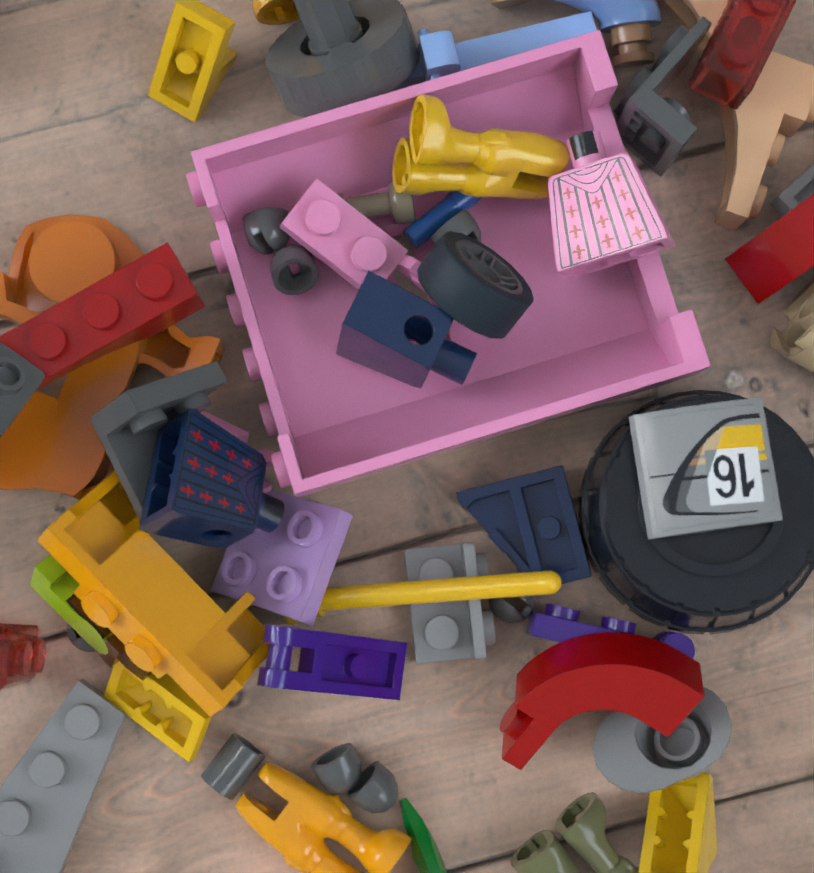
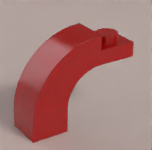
(777, 253)
(599, 674)

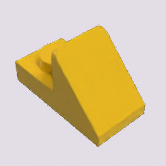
(193, 58)

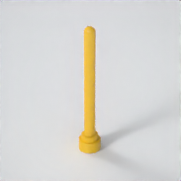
(438, 591)

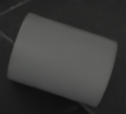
(232, 766)

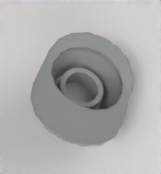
(648, 761)

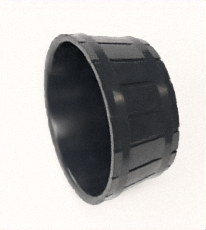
(706, 578)

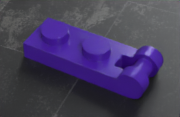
(562, 624)
(333, 663)

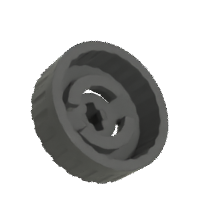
(341, 54)

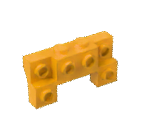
(152, 601)

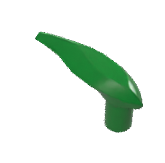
(424, 849)

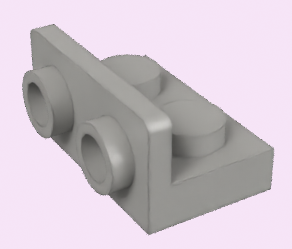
(449, 628)

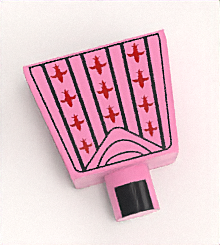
(602, 210)

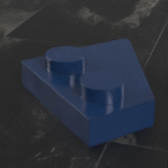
(532, 522)

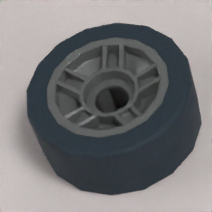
(474, 285)

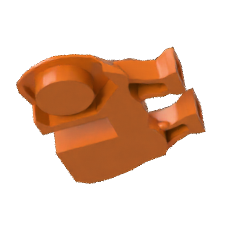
(51, 438)

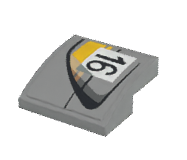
(705, 468)

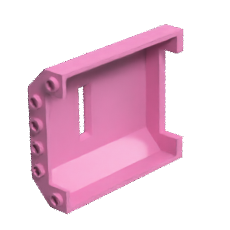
(568, 351)

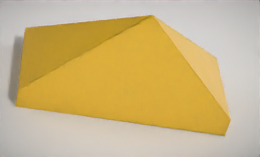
(160, 709)
(680, 828)

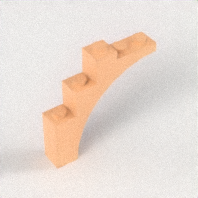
(758, 128)

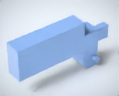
(443, 56)

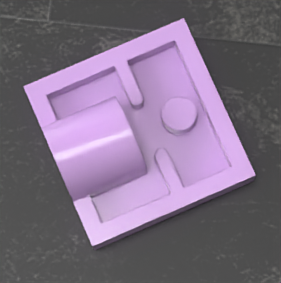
(289, 566)

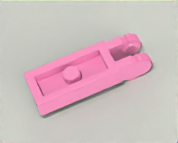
(346, 238)

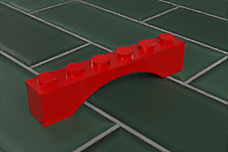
(107, 315)

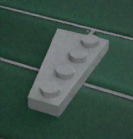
(55, 781)

